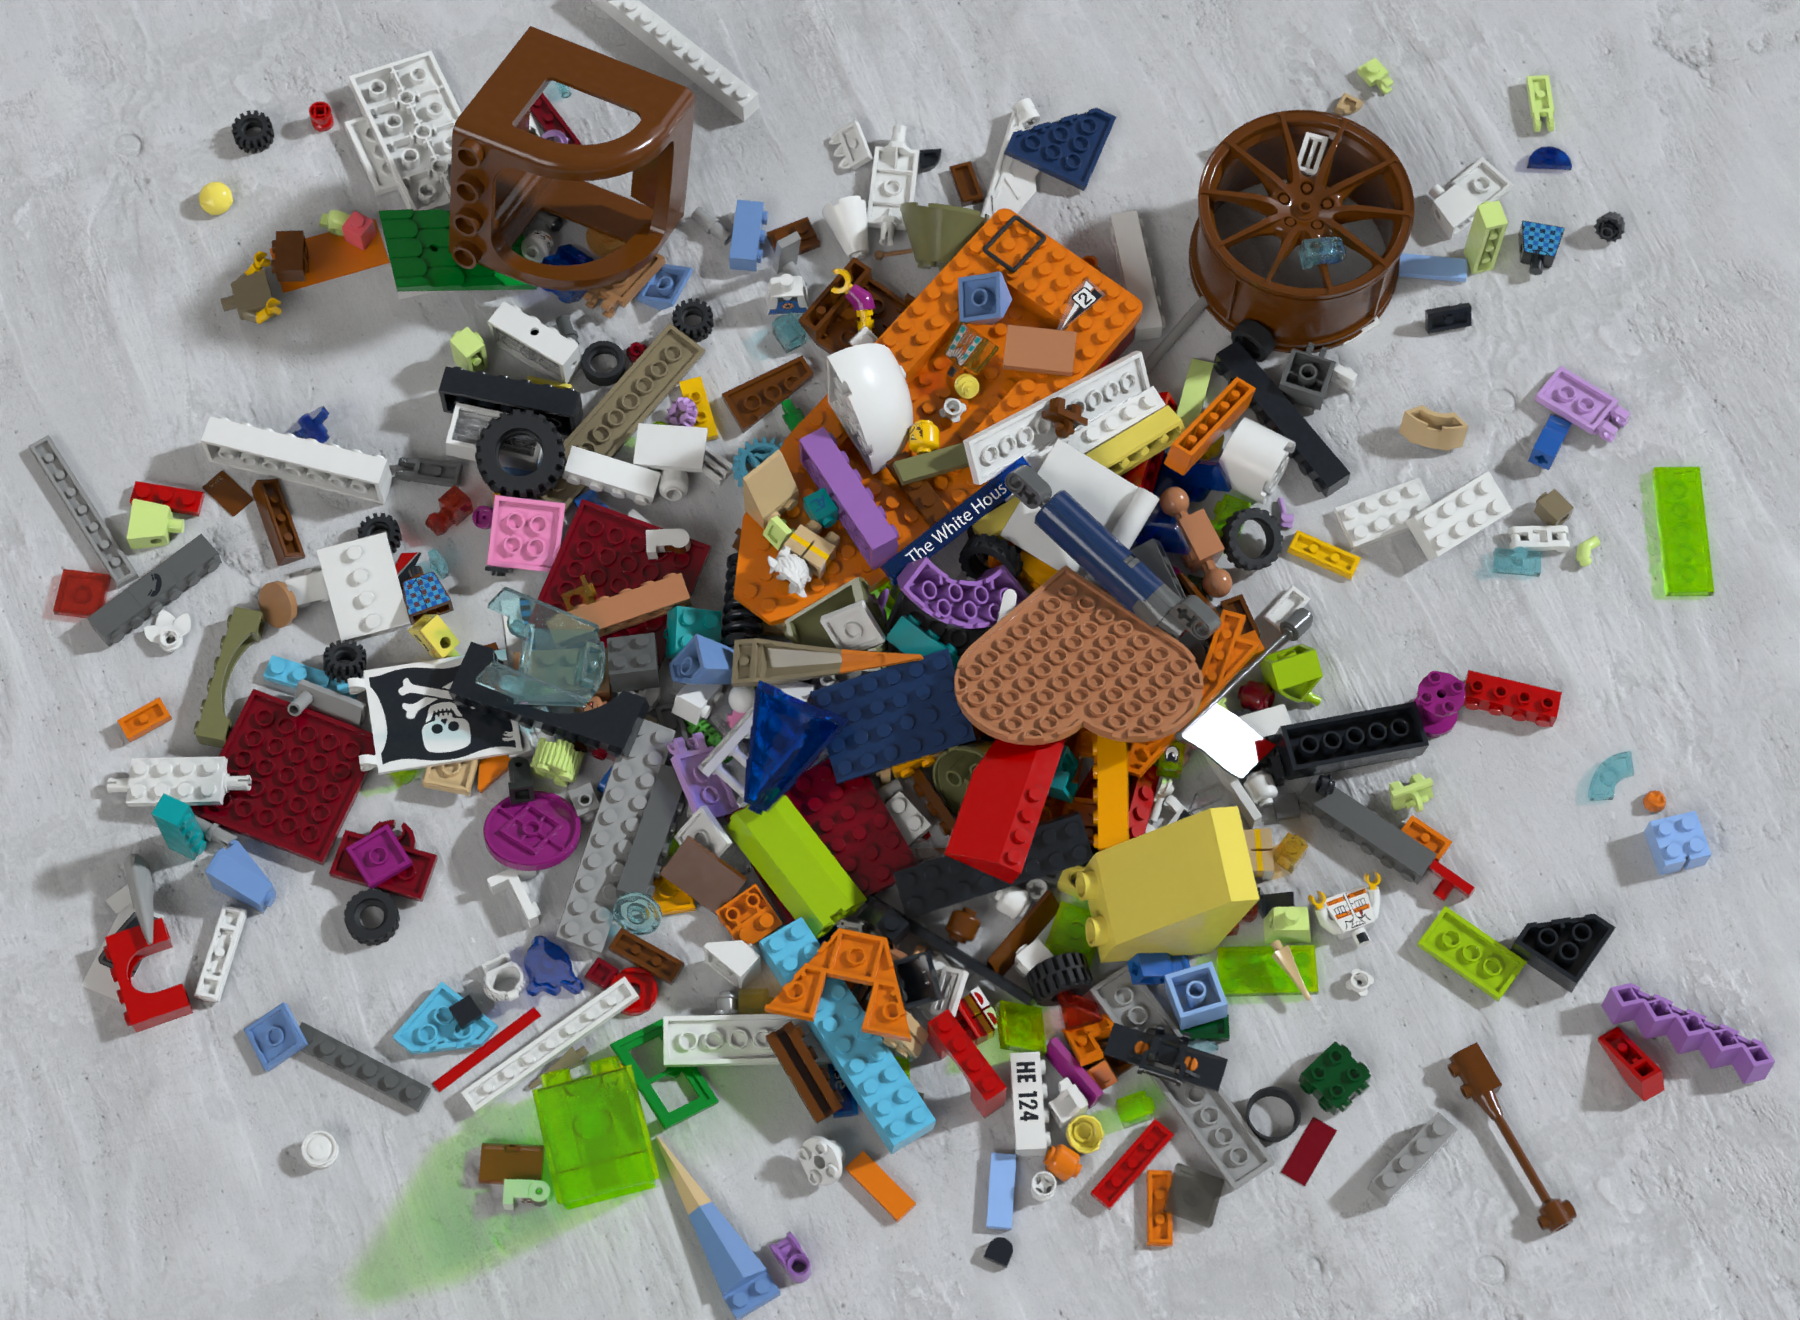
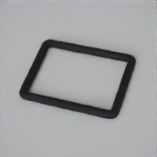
(1001, 231)

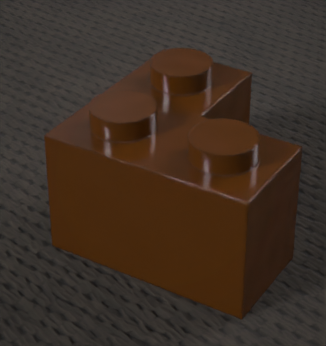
(291, 256)

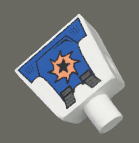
(786, 295)

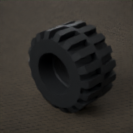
(1060, 974)

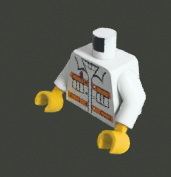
(1350, 911)

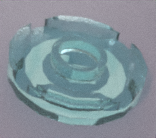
(637, 913)

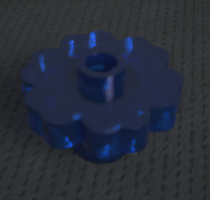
(311, 426)

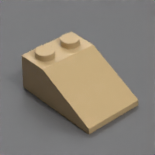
(769, 490)

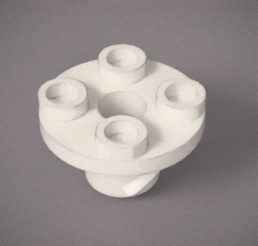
(822, 1160)

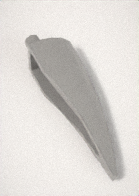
(141, 893)

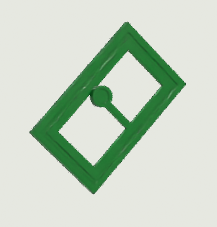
(667, 1119)

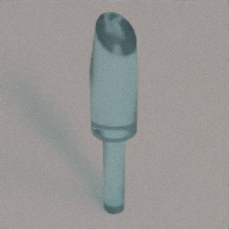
(1204, 1045)

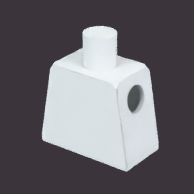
(1453, 208)

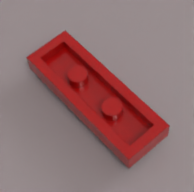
(178, 499)

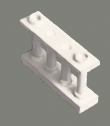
(729, 747)

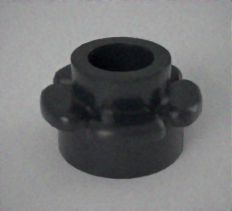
(1325, 785)

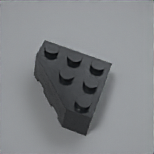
(1563, 947)

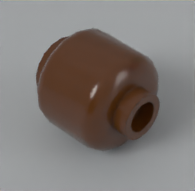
(963, 925)

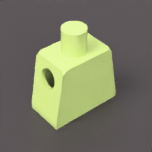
(151, 525)
(1287, 925)

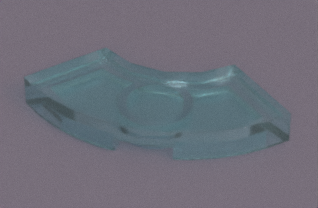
(1609, 774)

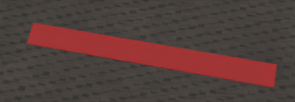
(487, 1049)

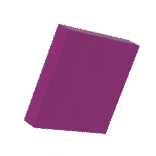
(379, 856)

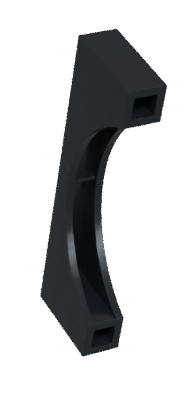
(605, 727)

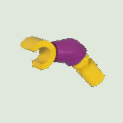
(858, 297)

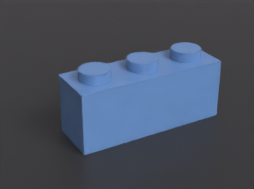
(748, 235)

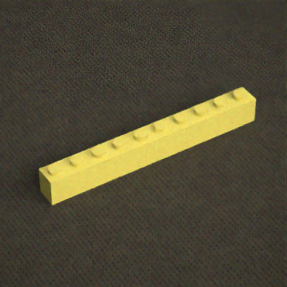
(1117, 455)

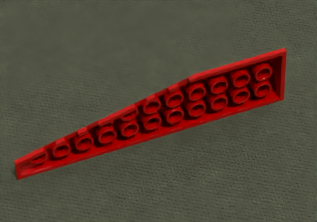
(1003, 807)

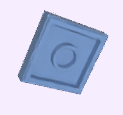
(275, 1037)

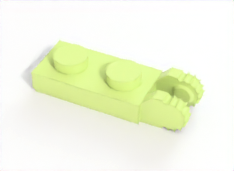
(1540, 101)

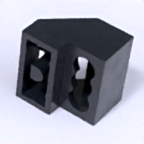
(915, 979)

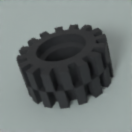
(255, 142)
(693, 308)
(382, 522)
(344, 651)

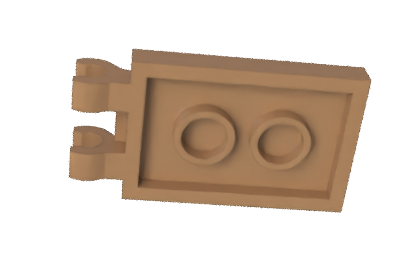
(625, 290)

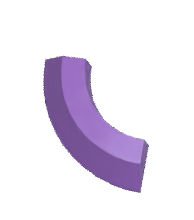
(960, 601)

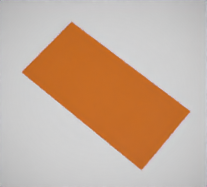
(334, 257)

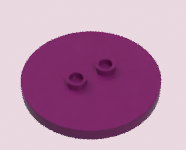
(533, 832)

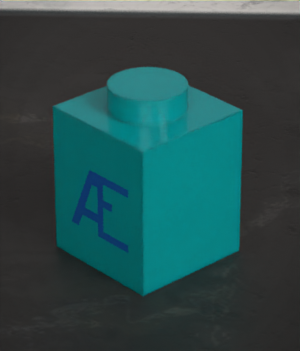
(821, 508)

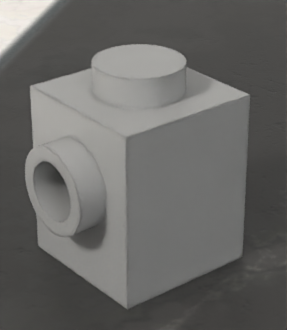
(584, 802)

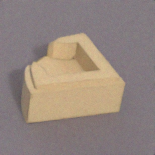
(1348, 105)

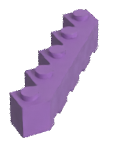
(1688, 1031)

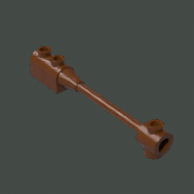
(1482, 1085)

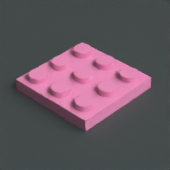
(525, 533)

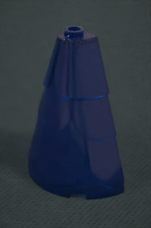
(783, 744)

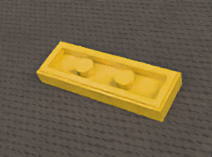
(1324, 554)

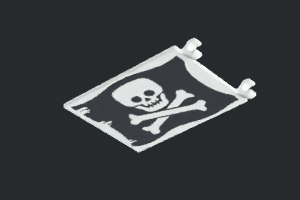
(421, 725)

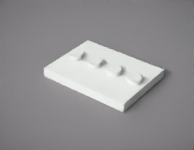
(363, 586)

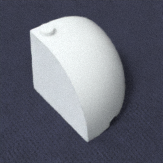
(871, 401)

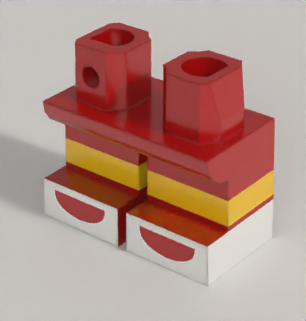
(977, 1016)

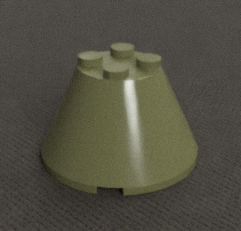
(939, 231)
(954, 770)

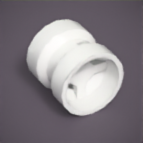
(1043, 1181)

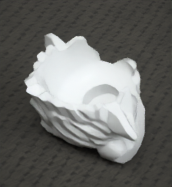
(791, 569)

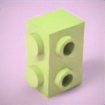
(469, 350)

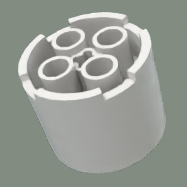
(1255, 459)

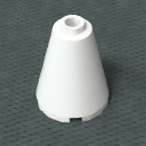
(849, 225)

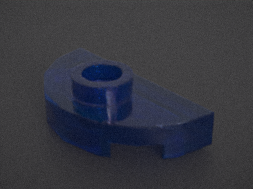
(1549, 158)

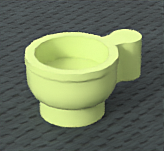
(334, 221)

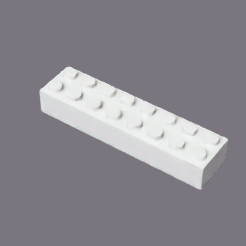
(297, 459)

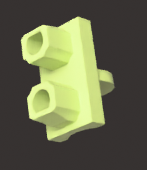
(1411, 795)

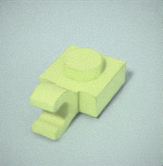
(1376, 74)

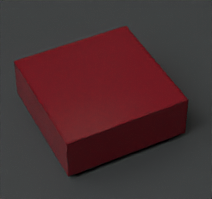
(601, 974)

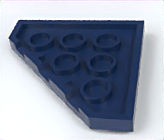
(1064, 147)

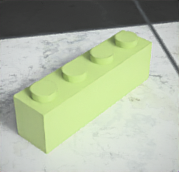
(1485, 236)

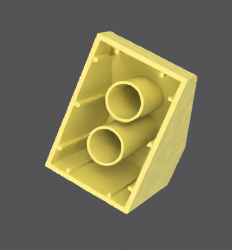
(1169, 888)

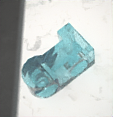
(1321, 251)

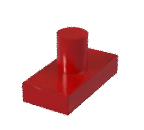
(1449, 882)

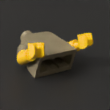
(253, 294)

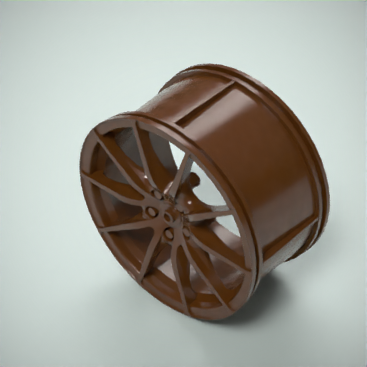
(1353, 167)

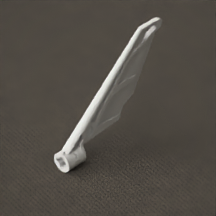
(1012, 180)

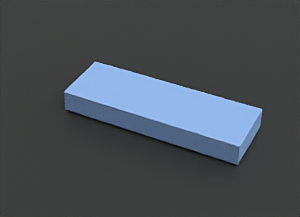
(1432, 267)
(1001, 1191)

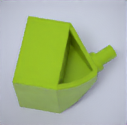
(1293, 673)

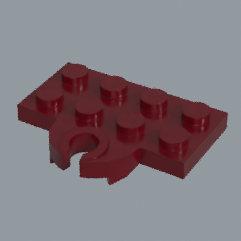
(410, 883)

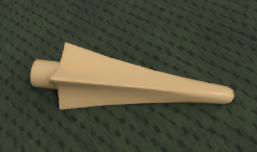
(1286, 961)

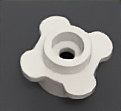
(952, 403)
(1358, 975)

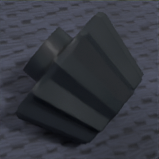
(1610, 226)

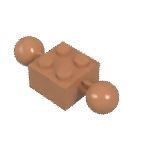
(1201, 539)

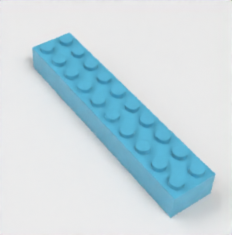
(857, 1056)

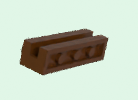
(804, 1072)

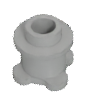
(726, 1003)

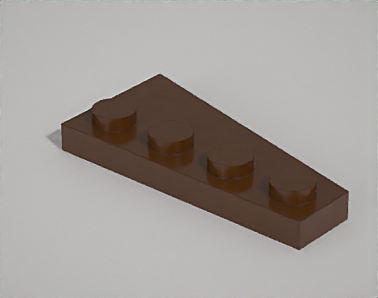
(764, 393)

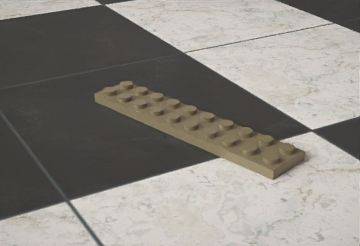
(630, 403)

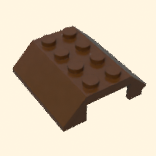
(831, 316)

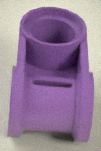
(788, 1254)

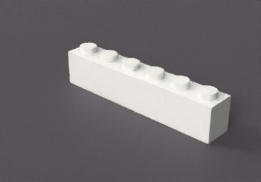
(1135, 271)

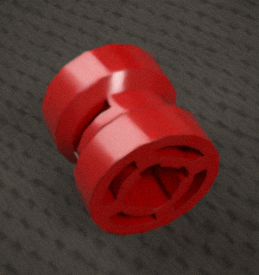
(321, 116)

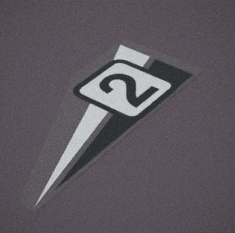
(1080, 301)

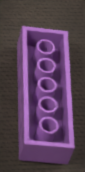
(855, 503)

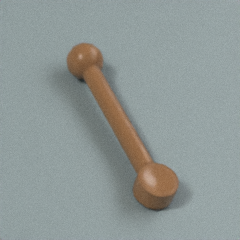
(879, 254)

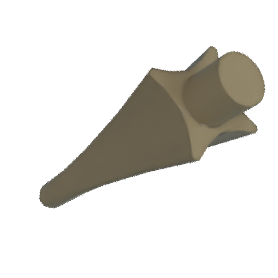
(570, 1060)

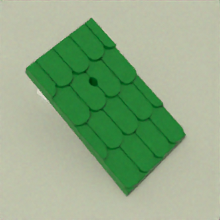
(422, 260)

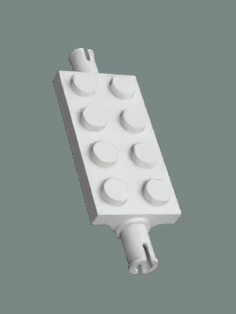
(891, 185)
(184, 778)

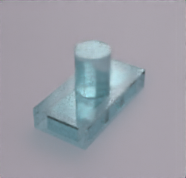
(1517, 562)

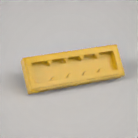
(694, 390)

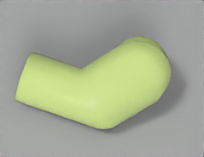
(1584, 549)

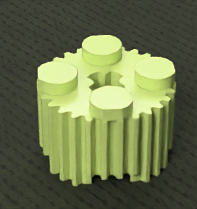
(556, 761)

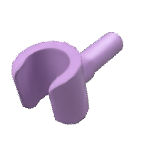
(1285, 519)

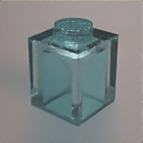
(788, 332)

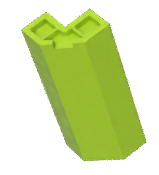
(796, 865)

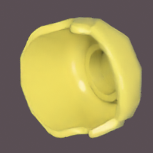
(215, 198)
(1084, 1134)

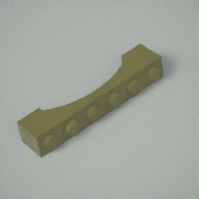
(243, 630)

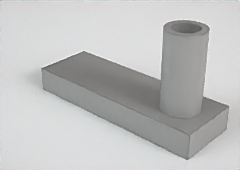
(787, 255)
(327, 703)

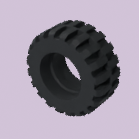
(512, 425)

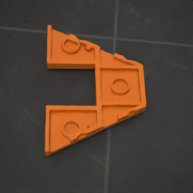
(855, 959)

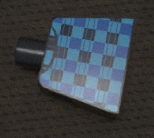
(1538, 245)

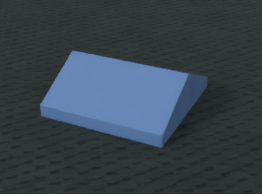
(665, 286)

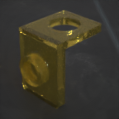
(587, 591)

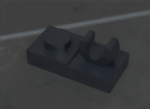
(1448, 318)

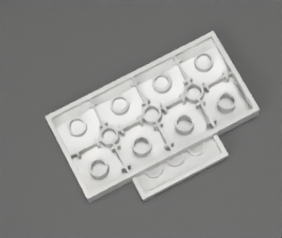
(406, 130)

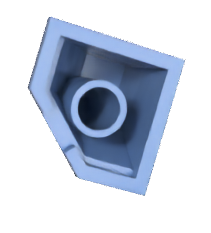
(702, 662)
(240, 877)

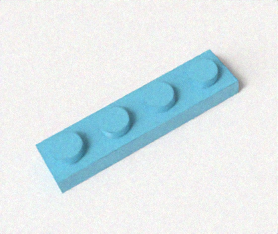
(290, 673)

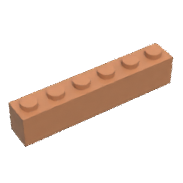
(636, 604)

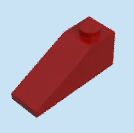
(1633, 1064)

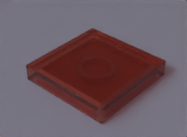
(81, 593)

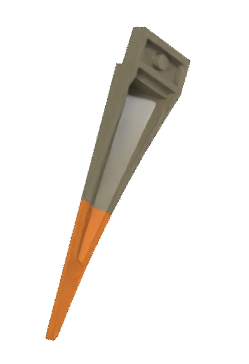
(790, 662)

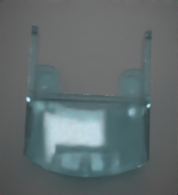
(558, 658)

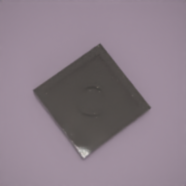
(1193, 1195)

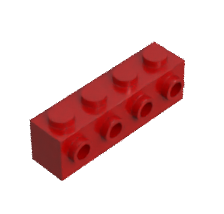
(1511, 698)

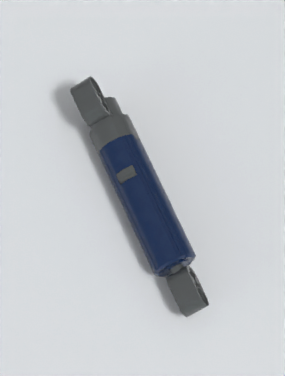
(1110, 560)

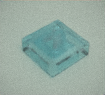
(438, 564)

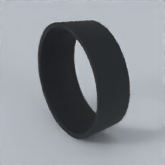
(1282, 1094)

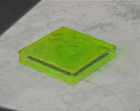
(1020, 1027)

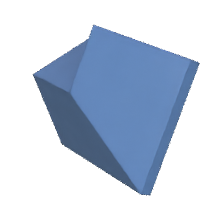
(983, 298)

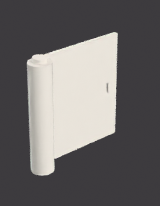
(1104, 494)

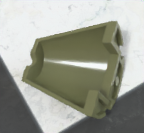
(807, 629)

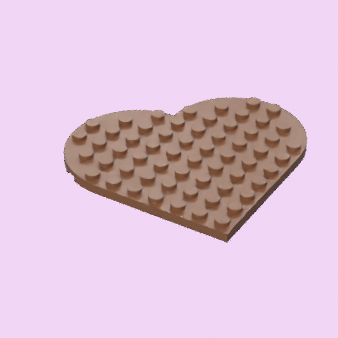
(1075, 663)

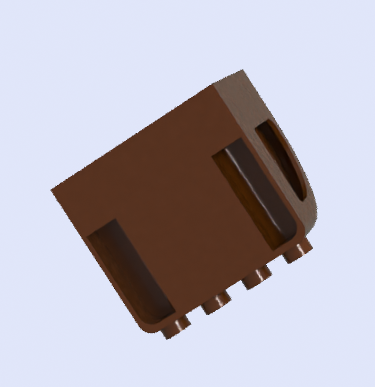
(510, 175)

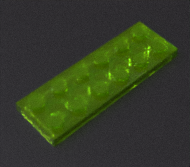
(1683, 531)

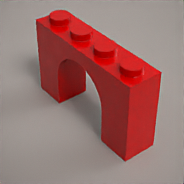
(143, 1008)
(950, 1039)

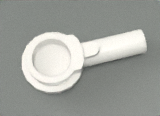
(1164, 788)

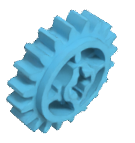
(754, 455)

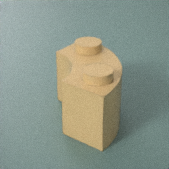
(1433, 429)

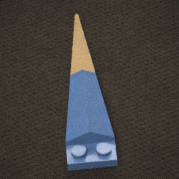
(736, 1268)

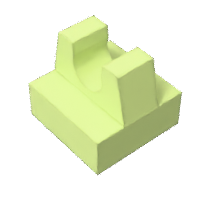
(777, 532)

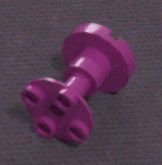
(1439, 701)

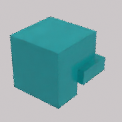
(1062, 785)

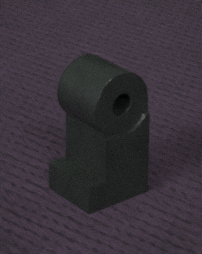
(521, 783)

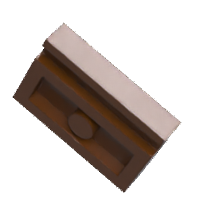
(805, 230)

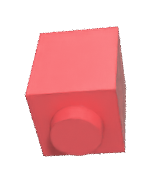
(359, 230)

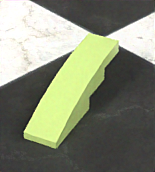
(1194, 390)

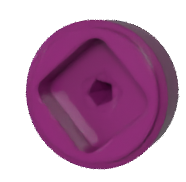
(482, 517)

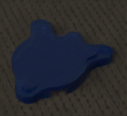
(549, 969)

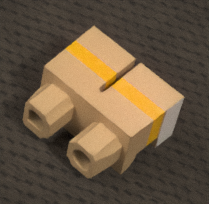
(812, 548)
(1260, 852)

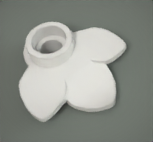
(168, 628)

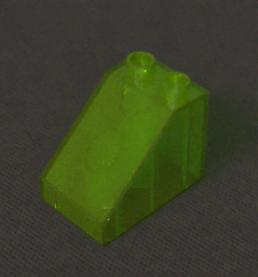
(595, 1134)

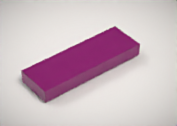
(1069, 1067)

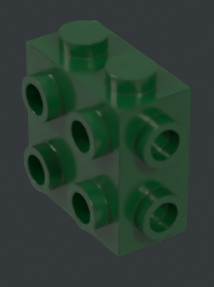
(1335, 1078)

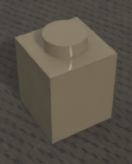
(1553, 508)

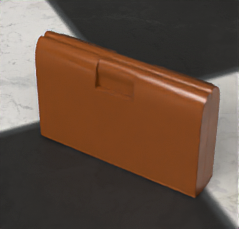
(510, 1162)

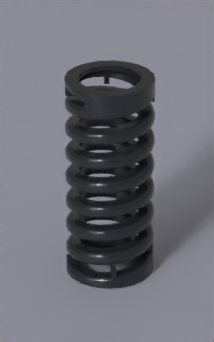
(740, 615)

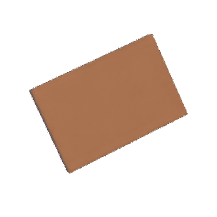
(1039, 350)

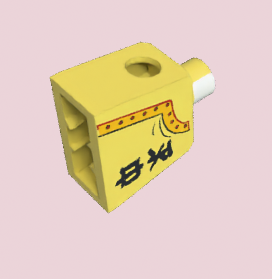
(435, 636)

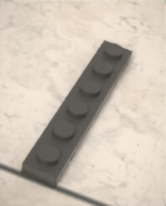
(364, 1068)

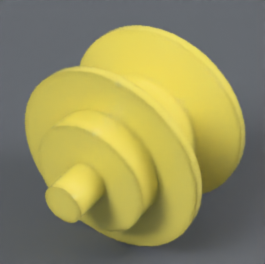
(966, 386)

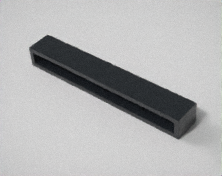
(1280, 416)

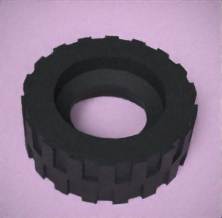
(375, 935)

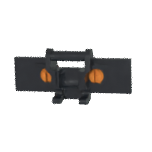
(1167, 1049)

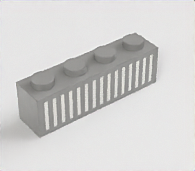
(1412, 1158)

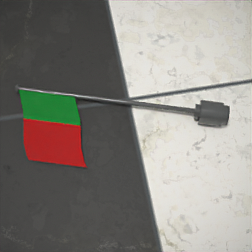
(1225, 735)

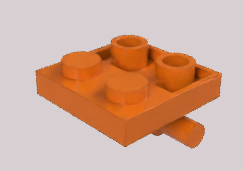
(748, 916)

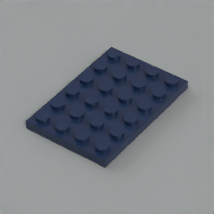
(894, 716)

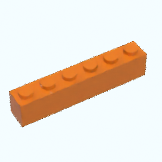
(1209, 426)

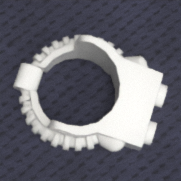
(502, 968)

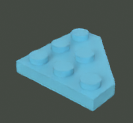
(435, 1028)

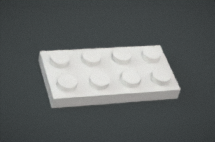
(1382, 513)

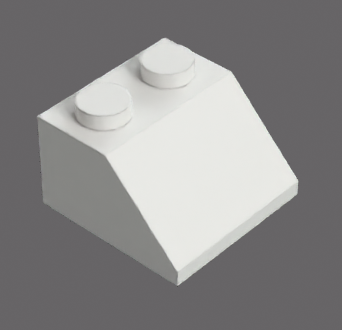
(734, 961)

